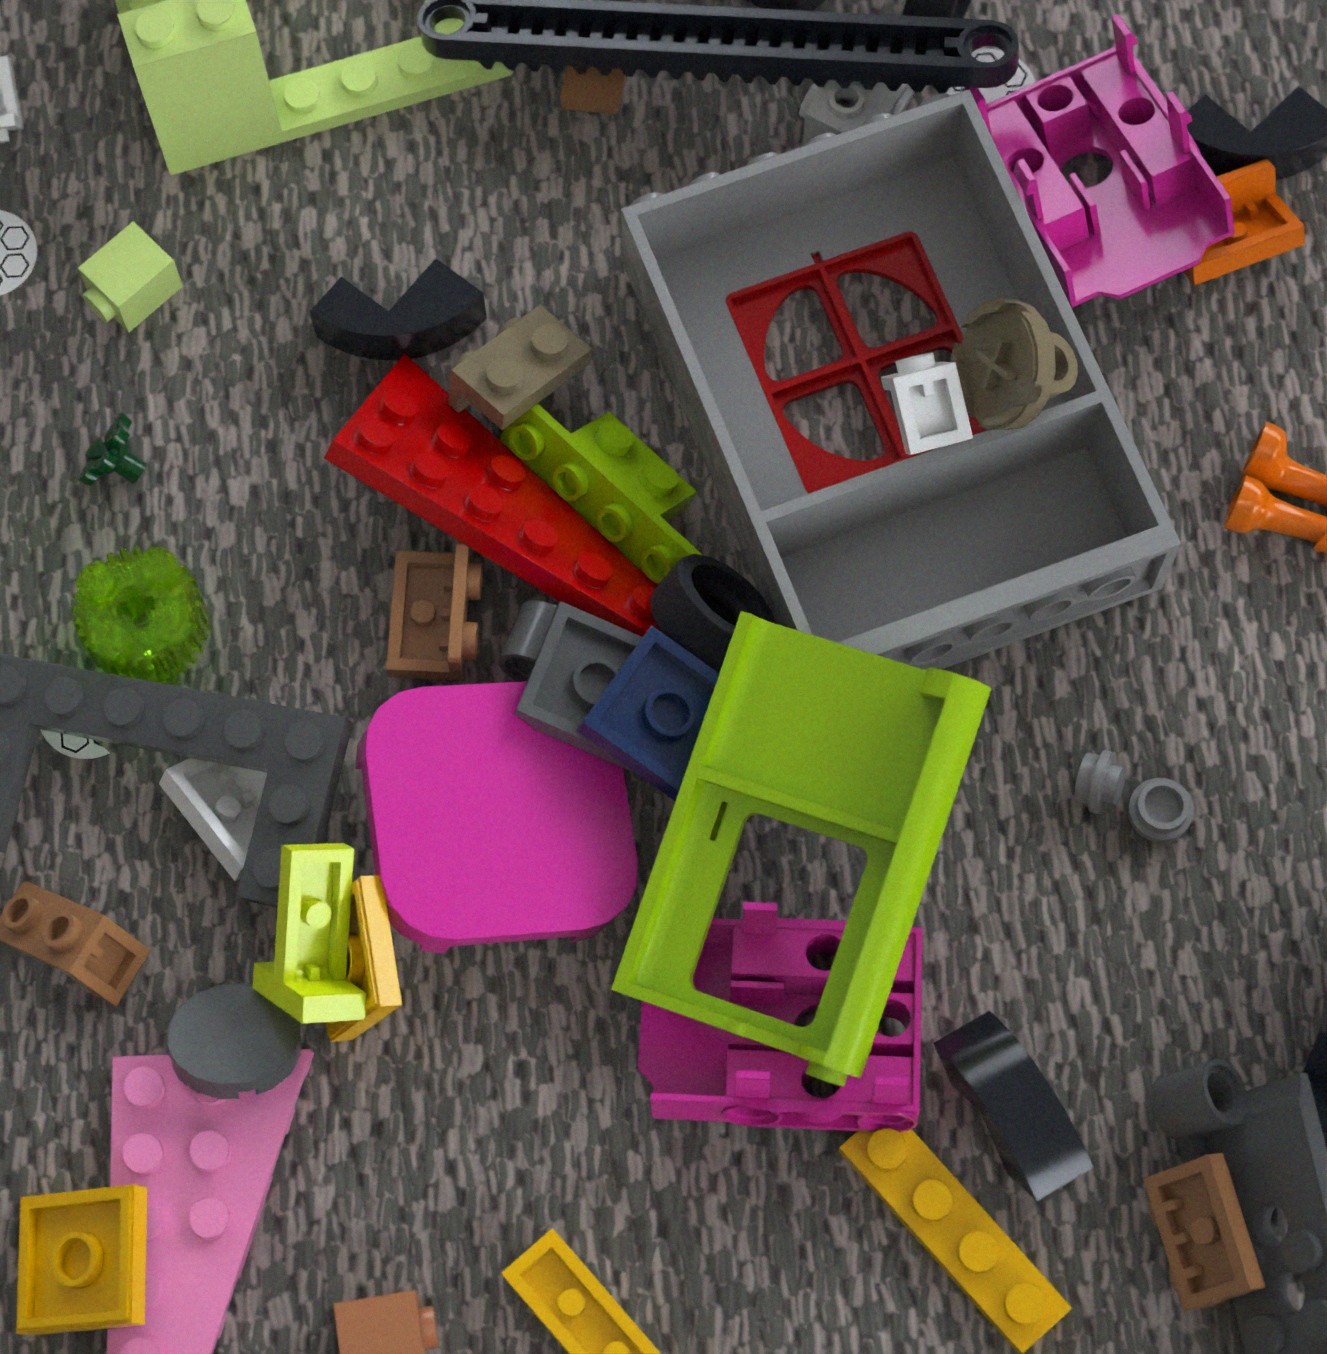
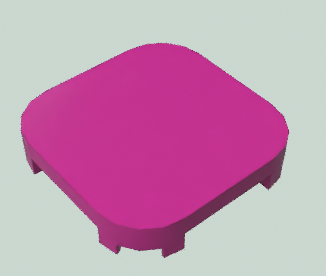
(490, 822)

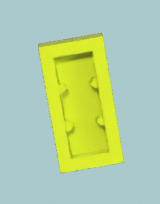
(312, 937)

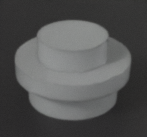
(1099, 781)
(1160, 810)

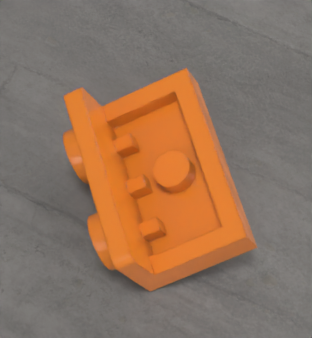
(1261, 224)

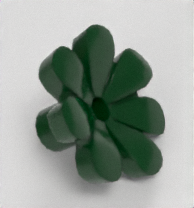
(112, 455)

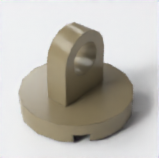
(1011, 364)

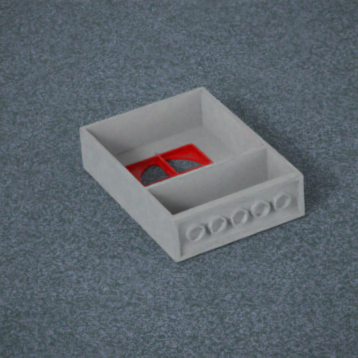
(901, 550)

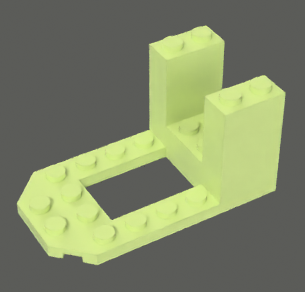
(213, 93)

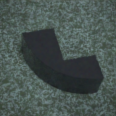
(1289, 136)
(425, 320)
(1016, 1103)

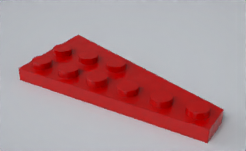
(483, 495)

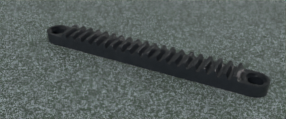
(723, 42)

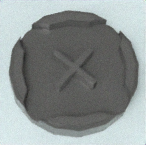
(232, 1042)

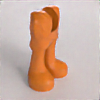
(1273, 469)

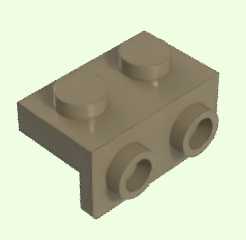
(517, 367)

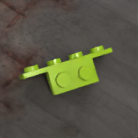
(610, 483)

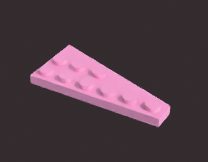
(206, 1187)

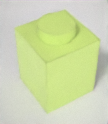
(129, 278)

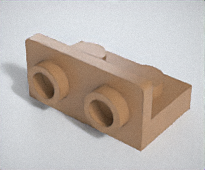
(1203, 1232)

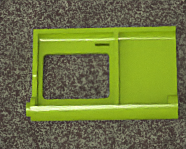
(832, 748)

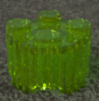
(130, 586)

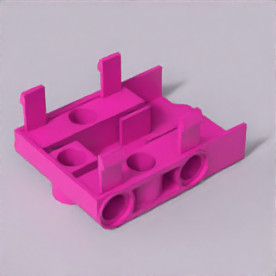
(1154, 205)
(733, 1079)

